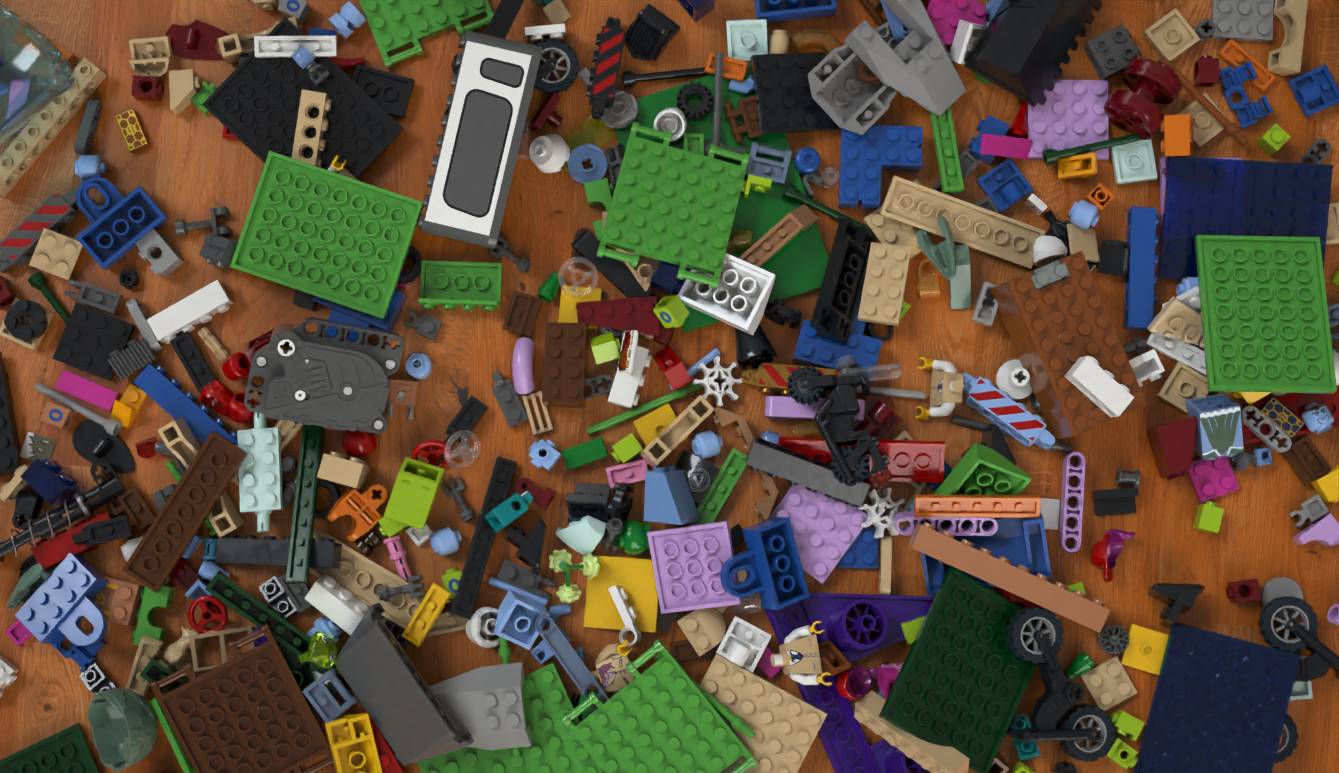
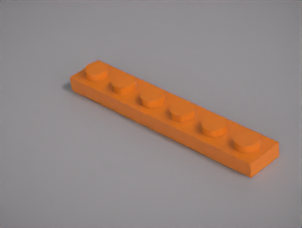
(977, 506)

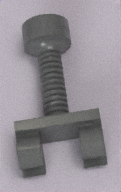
(183, 227)

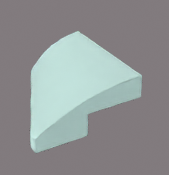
(582, 534)

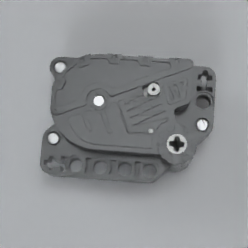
(325, 376)

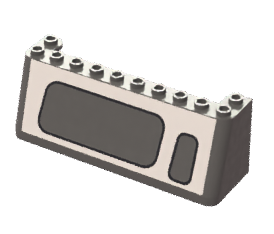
(480, 139)

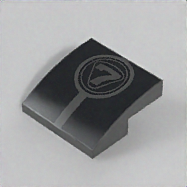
(697, 473)

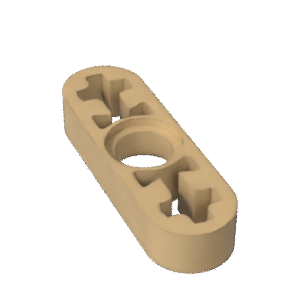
(885, 559)

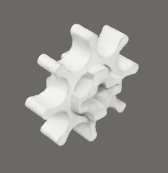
(721, 374)
(878, 508)

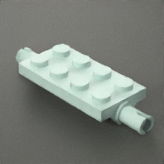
(260, 472)

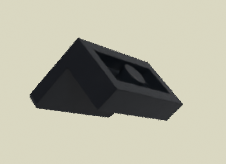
(1115, 501)

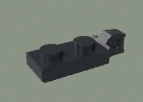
(466, 418)
(104, 531)

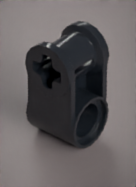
(27, 507)

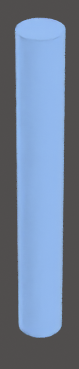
(706, 360)
(506, 586)

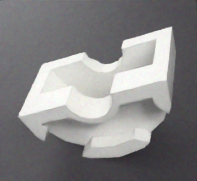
(1147, 367)

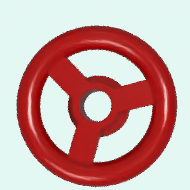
(430, 450)
(212, 609)

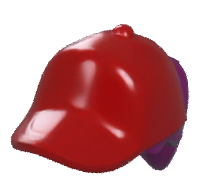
(1107, 550)
(855, 682)

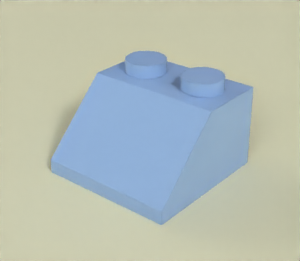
(517, 618)

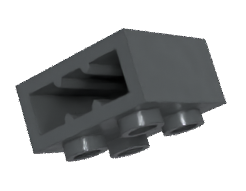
(1111, 52)

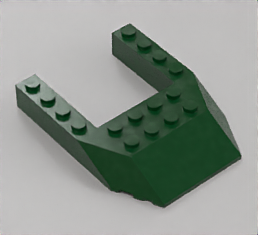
(288, 636)

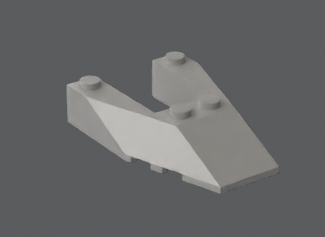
(917, 65)

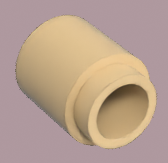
(778, 42)

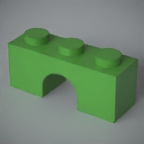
(599, 193)
(150, 603)

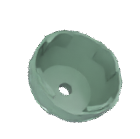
(122, 727)

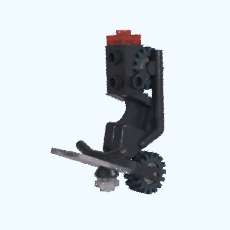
(836, 417)

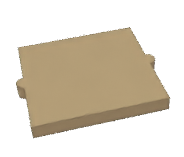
(1083, 241)

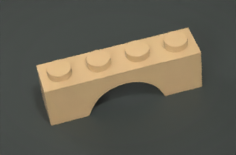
(243, 44)
(1287, 58)
(676, 431)

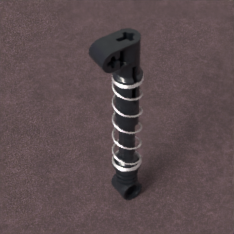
(54, 520)

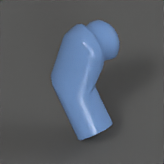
(744, 87)
(556, 611)

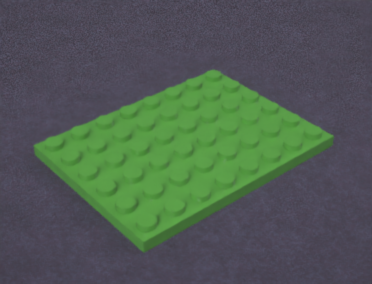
(327, 235)
(1264, 314)
(553, 743)

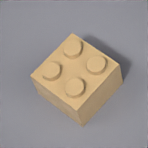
(342, 471)

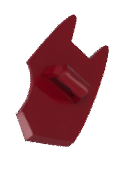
(195, 40)

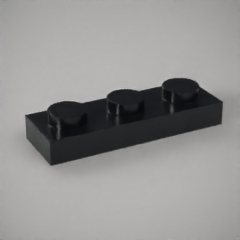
(193, 360)

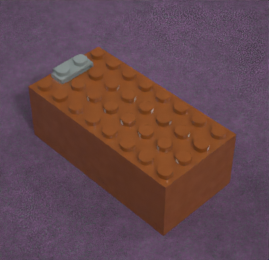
(1054, 321)

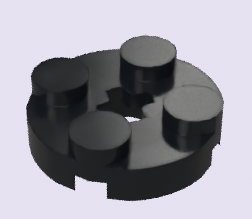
(780, 314)
(15, 317)
(621, 504)

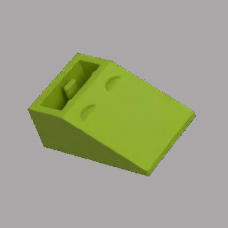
(414, 493)

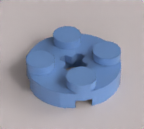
(581, 154)

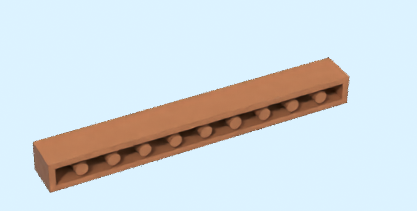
(1008, 577)

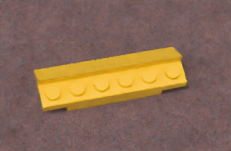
(353, 744)

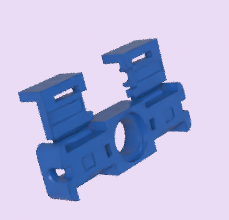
(1230, 82)
(80, 654)

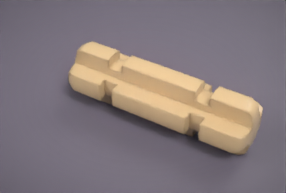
(213, 344)

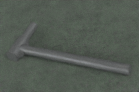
(717, 107)

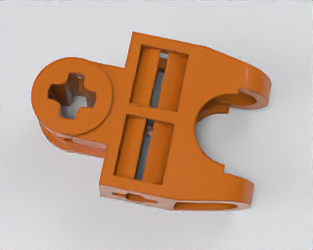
(361, 512)

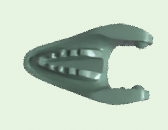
(942, 254)
(28, 584)

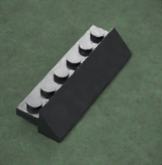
(842, 282)
(8, 431)

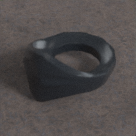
(869, 331)

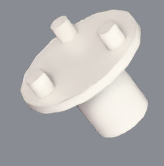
(1014, 380)

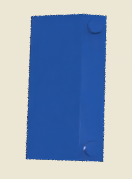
(1015, 539)

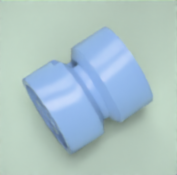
(347, 20)

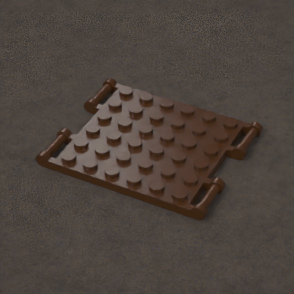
(244, 714)

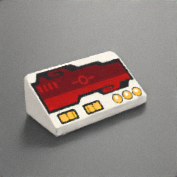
(628, 351)

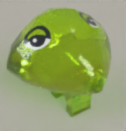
(321, 651)

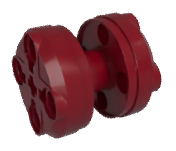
(1149, 84)

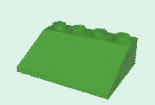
(984, 473)

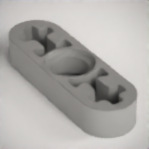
(140, 319)
(1257, 414)

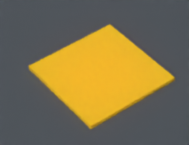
(639, 582)

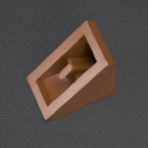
(832, 659)

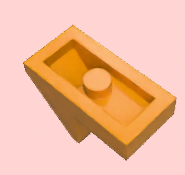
(1078, 166)
(129, 405)

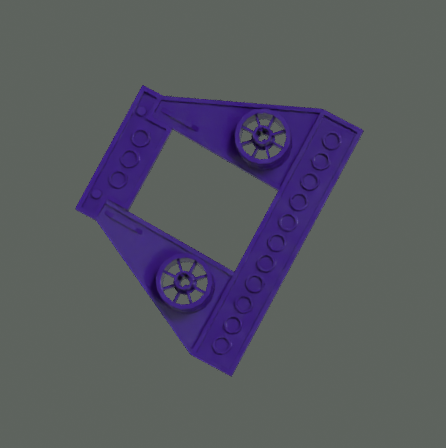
(882, 617)

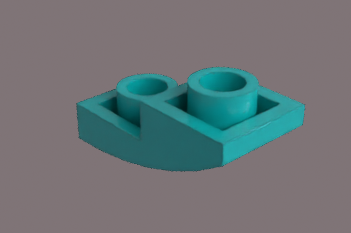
(1025, 749)

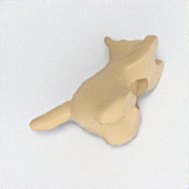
(180, 651)

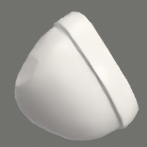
(671, 120)
(1048, 250)

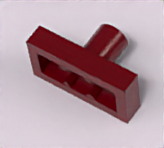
(546, 114)

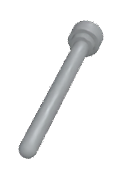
(894, 392)
(111, 426)

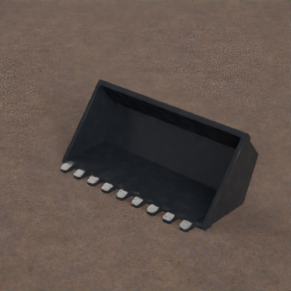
(1029, 43)

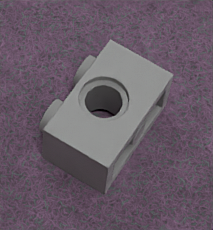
(150, 245)

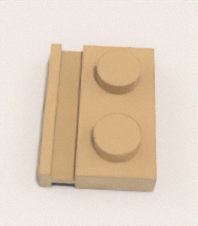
(11, 489)

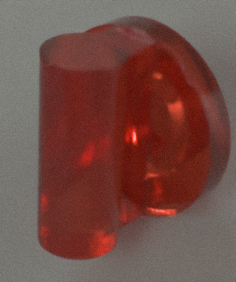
(146, 448)

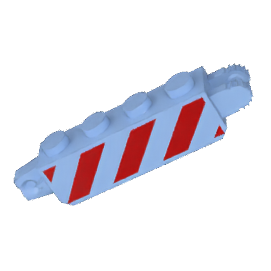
(1006, 413)

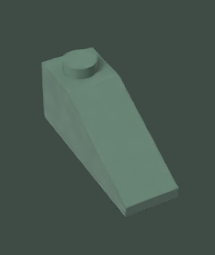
(960, 284)

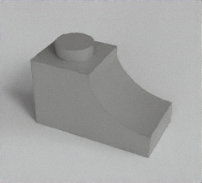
(985, 305)

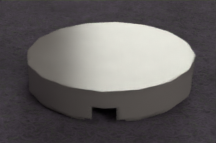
(622, 112)
(1278, 588)

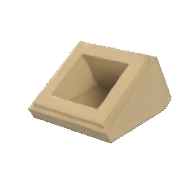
(556, 12)

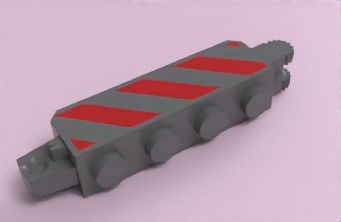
(22, 241)

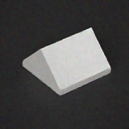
(965, 40)

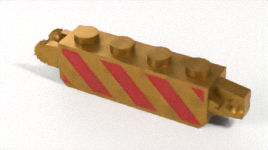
(774, 377)

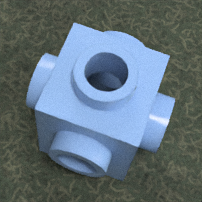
(547, 461)
(326, 626)

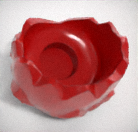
(216, 396)
(359, 443)

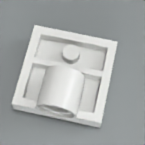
(743, 644)

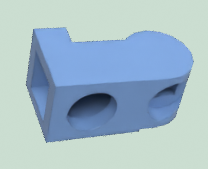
(543, 652)

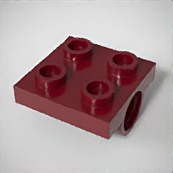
(878, 419)

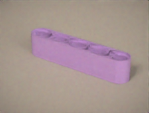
(786, 408)
(1065, 510)
(974, 529)

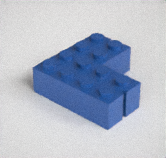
(867, 154)

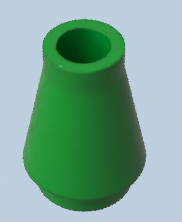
(549, 289)
(1079, 666)

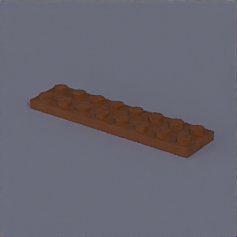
(185, 511)

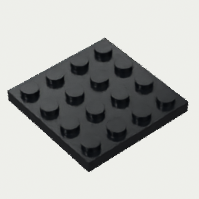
(785, 94)

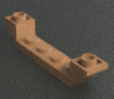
(779, 236)
(725, 418)

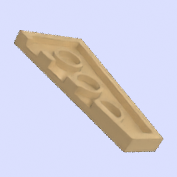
(1179, 322)

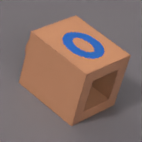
(57, 415)

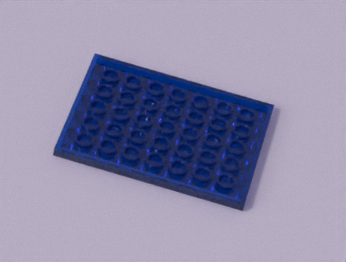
(1239, 200)
(1217, 705)

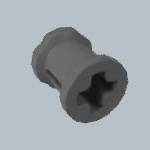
(1208, 26)
(1127, 477)

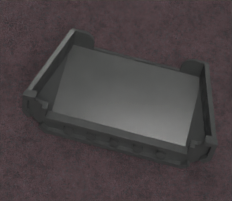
(396, 693)

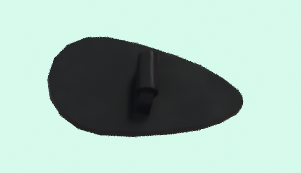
(96, 444)

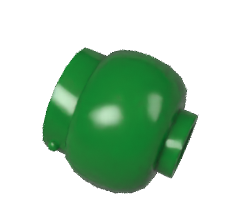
(634, 537)

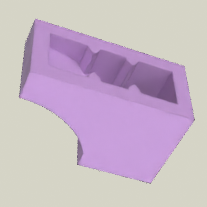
(1322, 530)

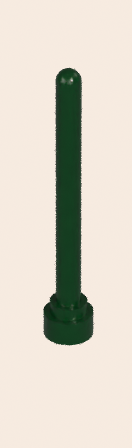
(1051, 156)
(792, 193)
(39, 282)

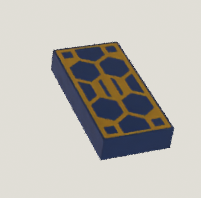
(1282, 417)

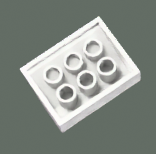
(739, 295)

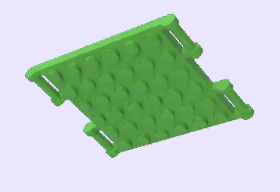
(409, 21)
(673, 205)
(658, 724)

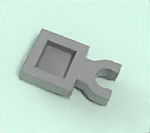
(1310, 509)

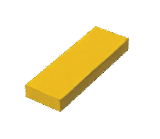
(426, 614)

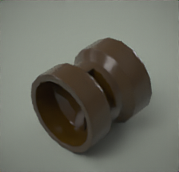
(369, 542)

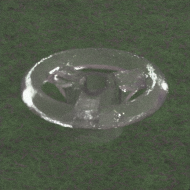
(568, 265)
(463, 450)

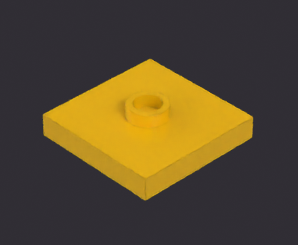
(568, 305)
(654, 423)
(1145, 649)

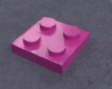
(1212, 478)

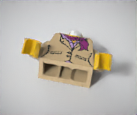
(612, 667)

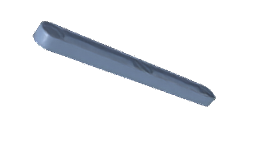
(569, 659)

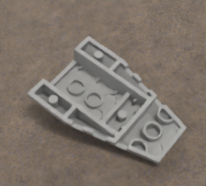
(841, 94)
(488, 705)

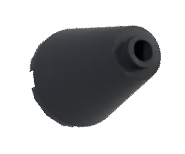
(753, 349)

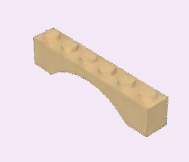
(185, 447)
(930, 756)

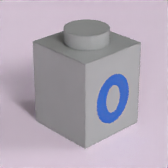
(294, 8)

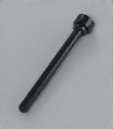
(631, 79)

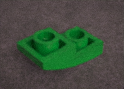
(584, 453)

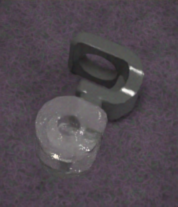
(828, 177)

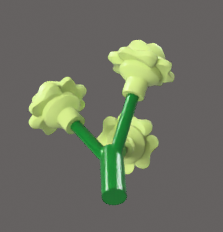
(562, 562)

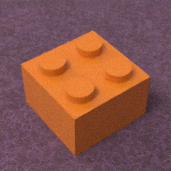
(1177, 135)

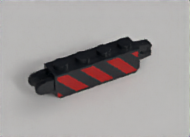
(606, 68)

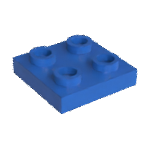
(1315, 90)
(1004, 185)

